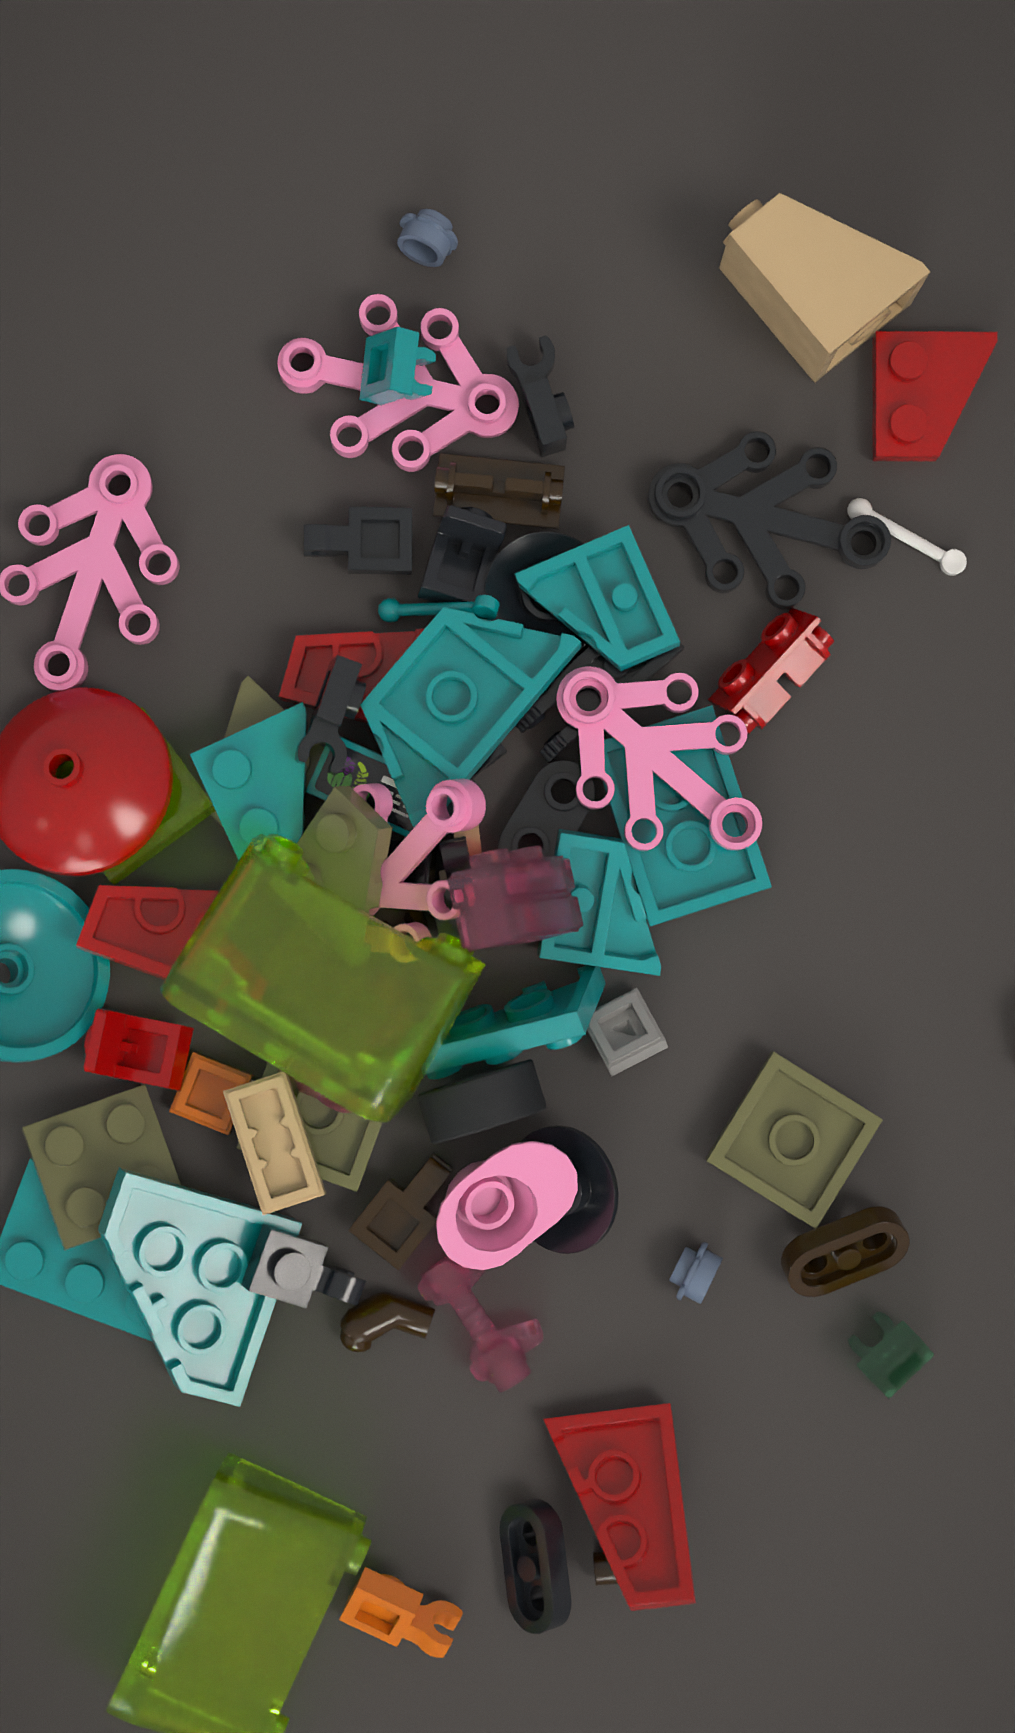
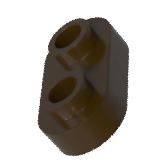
(845, 1251)

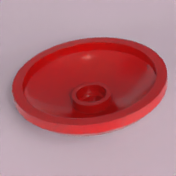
(107, 801)

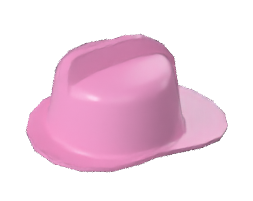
(505, 1203)

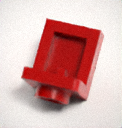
(137, 1049)

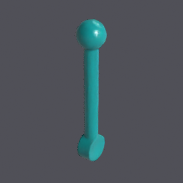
(483, 607)

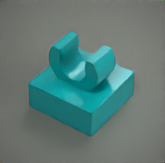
(391, 365)

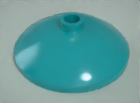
(51, 980)

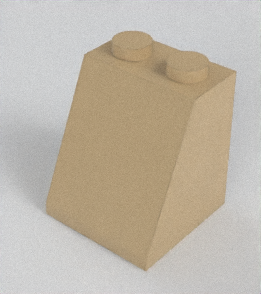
(816, 279)

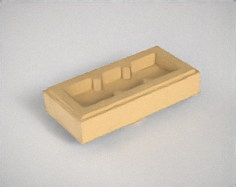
(274, 1142)

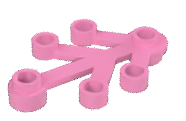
(458, 398)
(93, 561)
(649, 752)
(395, 893)

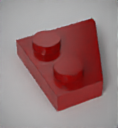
(922, 389)

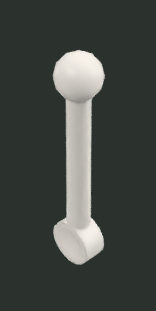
(951, 562)

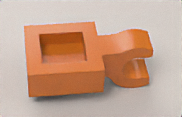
(393, 1612)

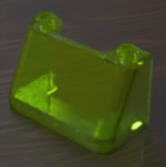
(320, 983)
(239, 1606)

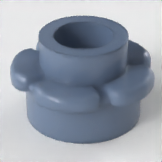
(427, 237)
(695, 1272)

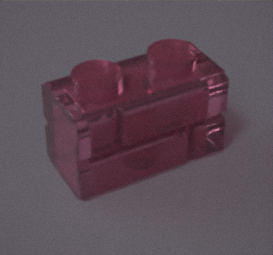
(514, 898)

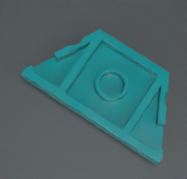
(458, 698)

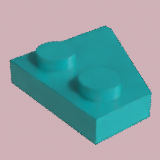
(605, 598)
(257, 779)
(610, 906)

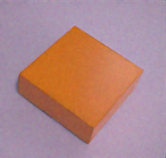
(203, 1095)

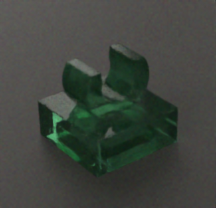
(894, 1357)

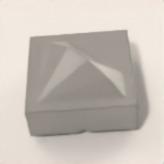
(625, 1032)

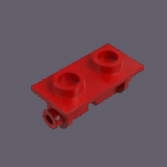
(788, 646)

